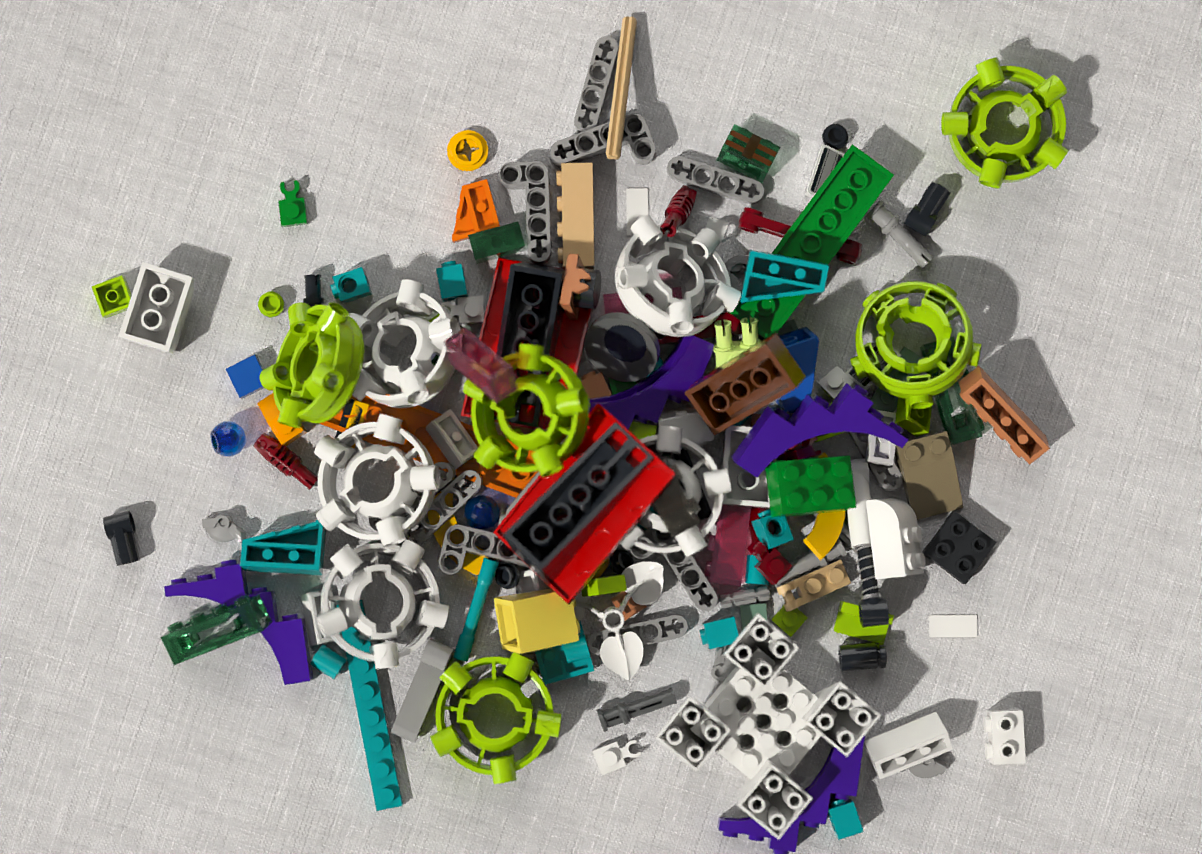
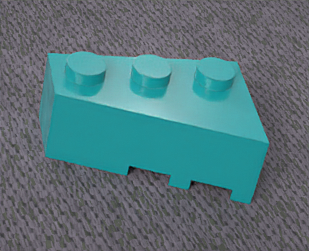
(781, 276)
(286, 551)

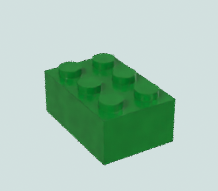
(810, 486)

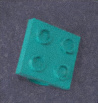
(565, 660)

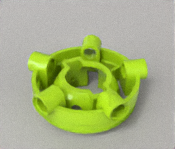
(1045, 96)
(931, 313)
(305, 369)
(566, 408)
(447, 738)

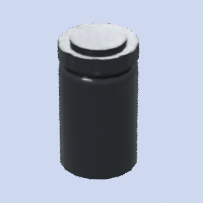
(862, 656)

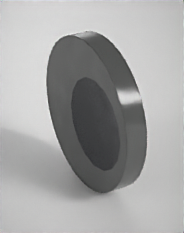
(622, 347)

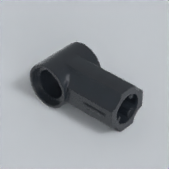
(924, 213)
(121, 530)

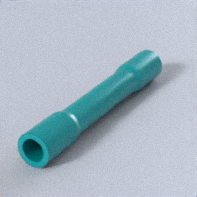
(484, 580)

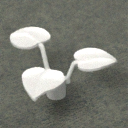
(625, 651)

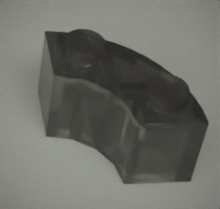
(674, 505)

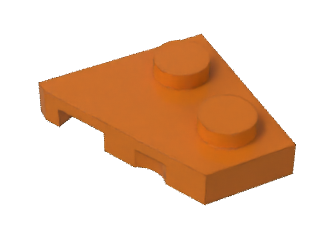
(475, 211)

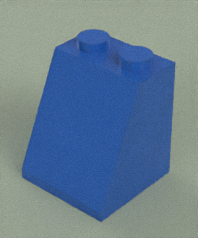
(804, 349)

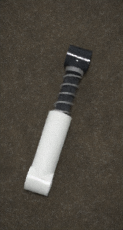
(872, 607)

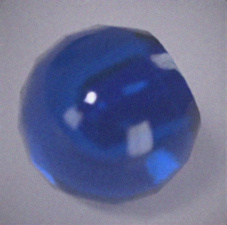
(228, 438)
(482, 512)

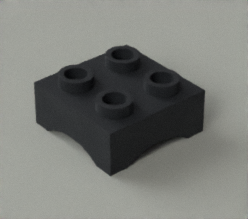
(959, 547)

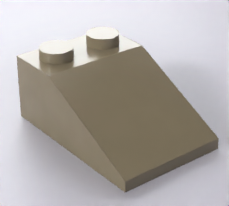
(929, 475)

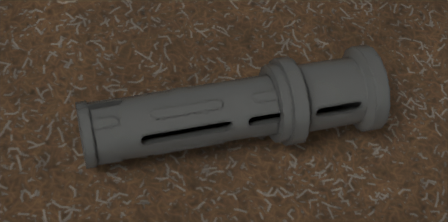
(624, 712)

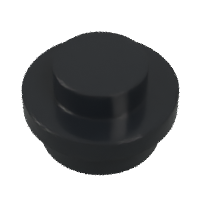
(835, 136)
(620, 561)
(507, 576)

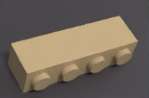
(577, 212)

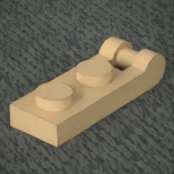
(814, 585)

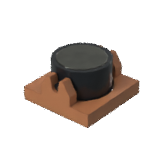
(580, 287)

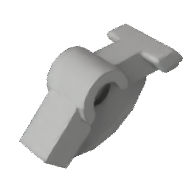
(223, 529)
(722, 665)
(928, 768)

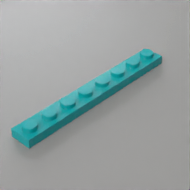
(373, 723)

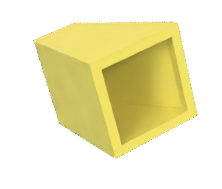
(535, 621)

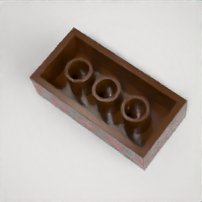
(745, 384)

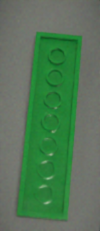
(821, 230)

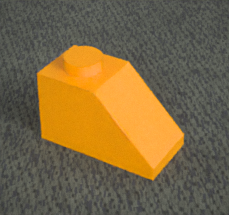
(284, 433)

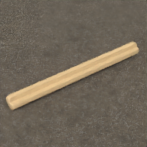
(621, 88)

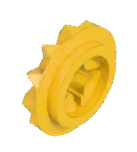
(457, 144)

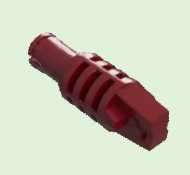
(678, 210)
(285, 460)

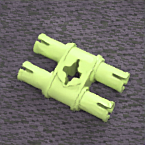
(725, 348)

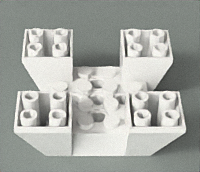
(718, 725)

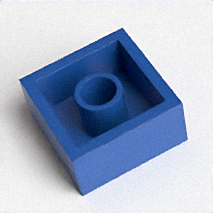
(246, 376)

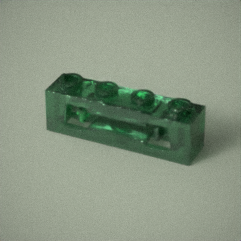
(944, 405)
(250, 611)

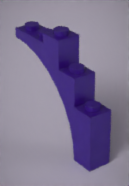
(669, 382)
(776, 434)
(286, 637)
(837, 776)

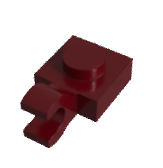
(800, 451)
(771, 562)

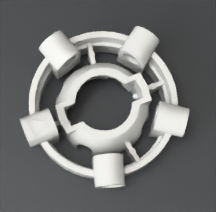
(669, 314)
(386, 323)
(716, 483)
(341, 512)
(349, 613)

